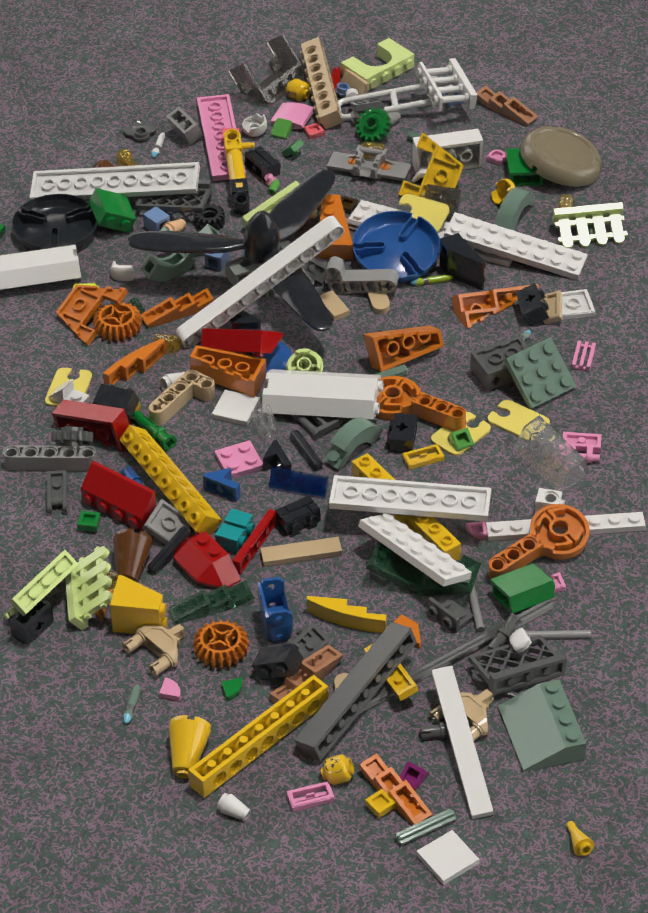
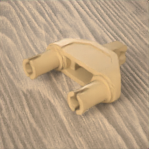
(161, 642)
(475, 710)

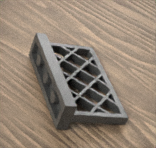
(203, 193)
(521, 674)

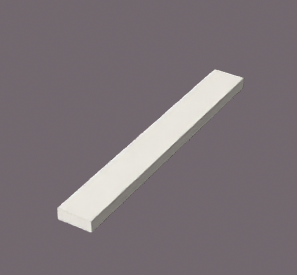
(462, 742)

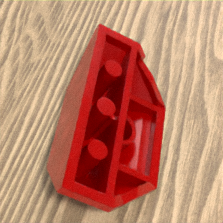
(206, 561)

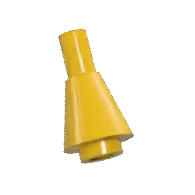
(581, 843)

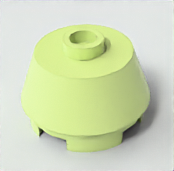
(305, 360)

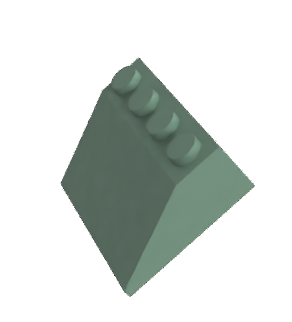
(543, 727)

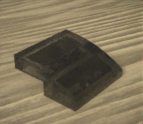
(445, 195)

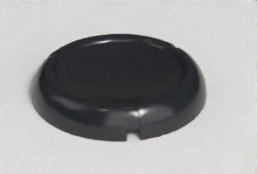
(54, 222)

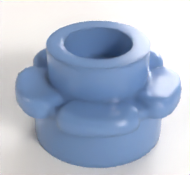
(341, 89)

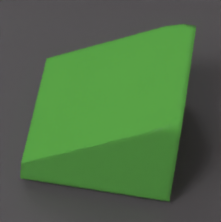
(281, 128)
(461, 439)

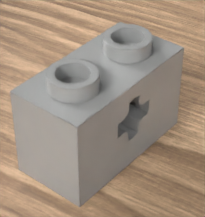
(184, 125)

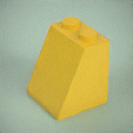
(136, 606)

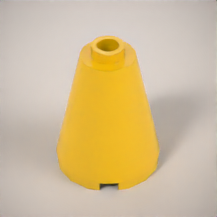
(187, 742)

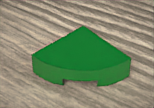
(232, 688)

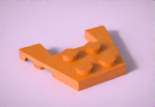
(82, 305)

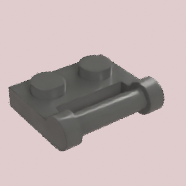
(361, 105)
(325, 424)

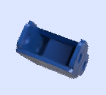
(276, 618)

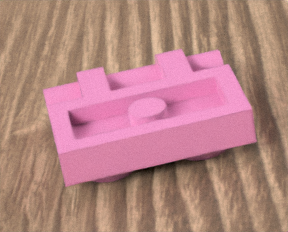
(585, 443)

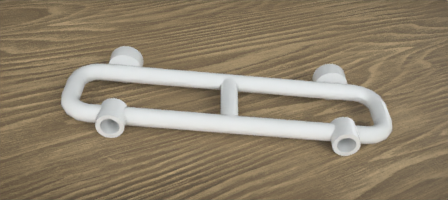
(352, 95)

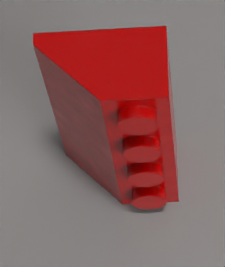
(241, 341)
(118, 495)

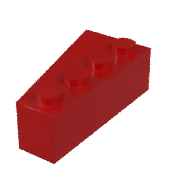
(103, 421)

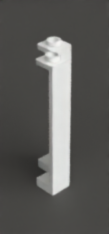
(39, 267)
(322, 393)

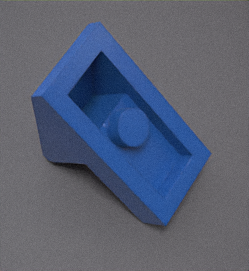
(222, 484)

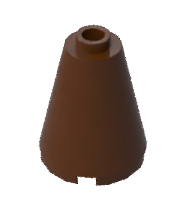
(131, 552)

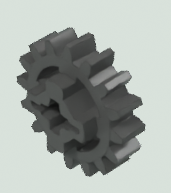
(72, 436)

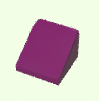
(414, 775)

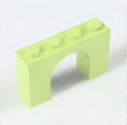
(397, 60)

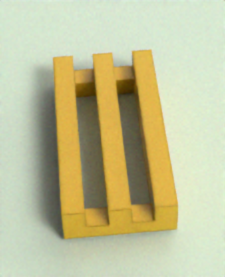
(424, 458)

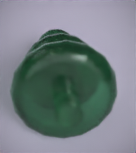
(135, 302)

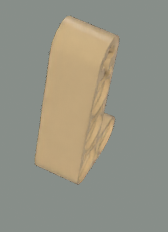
(186, 387)

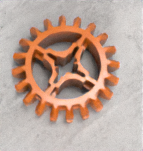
(117, 321)
(220, 646)

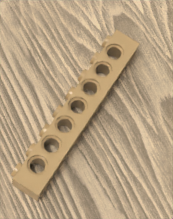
(321, 83)

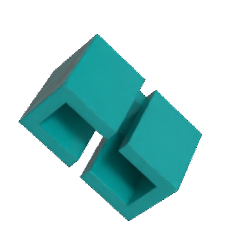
(234, 535)

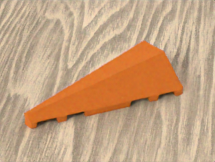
(478, 305)

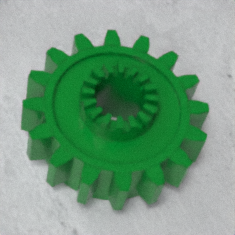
(375, 118)

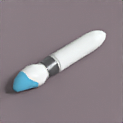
(158, 145)

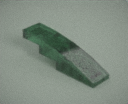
(214, 602)

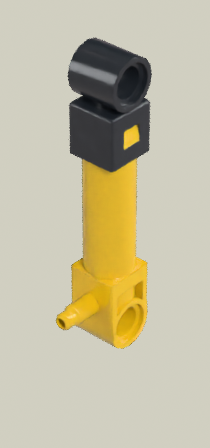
(238, 180)

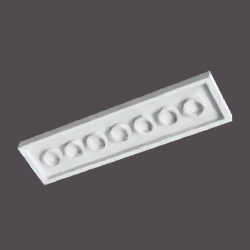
(518, 246)
(410, 498)

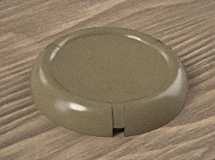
(561, 156)

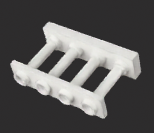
(456, 77)

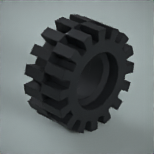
(211, 215)

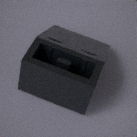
(461, 261)

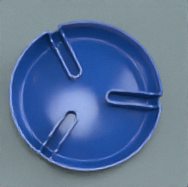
(397, 243)

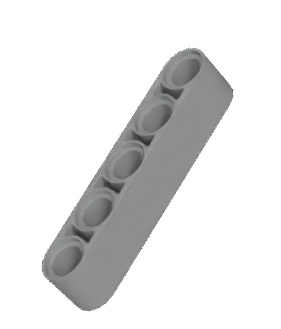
(49, 457)

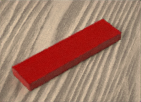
(255, 541)

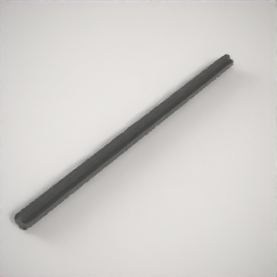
(460, 652)

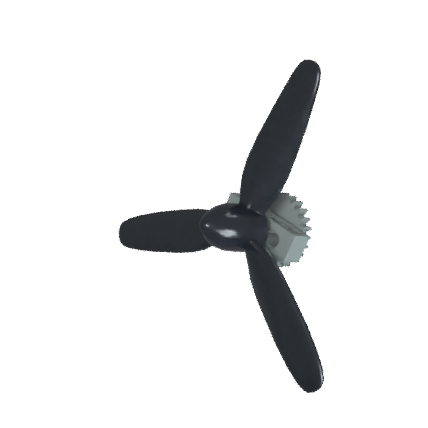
(260, 244)

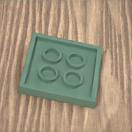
(539, 373)

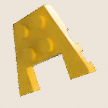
(441, 171)

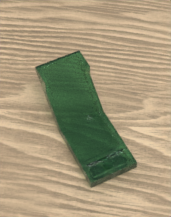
(402, 573)

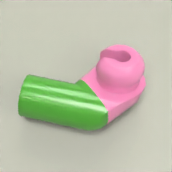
(273, 183)

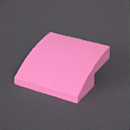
(295, 112)

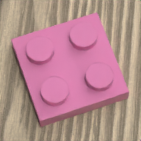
(240, 458)

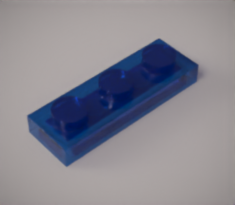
(298, 481)

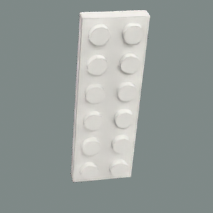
(415, 549)

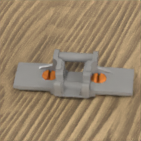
(378, 169)

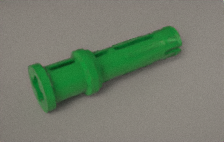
(158, 433)

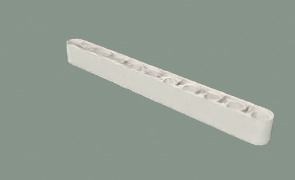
(261, 280)

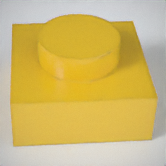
(380, 803)

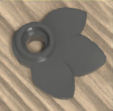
(139, 131)

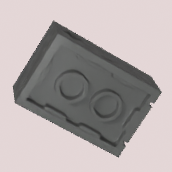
(489, 364)

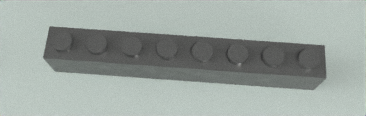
(355, 691)

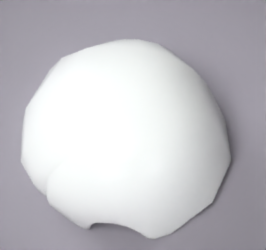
(255, 125)

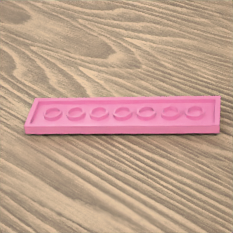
(215, 115)

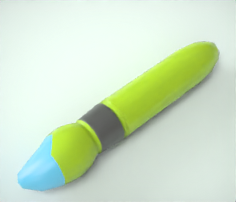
(430, 280)

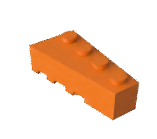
(343, 246)
(398, 346)
(230, 369)

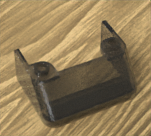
(284, 66)

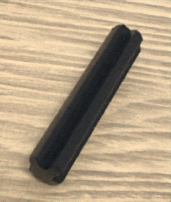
(306, 450)
(168, 549)

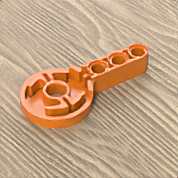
(420, 404)
(546, 542)

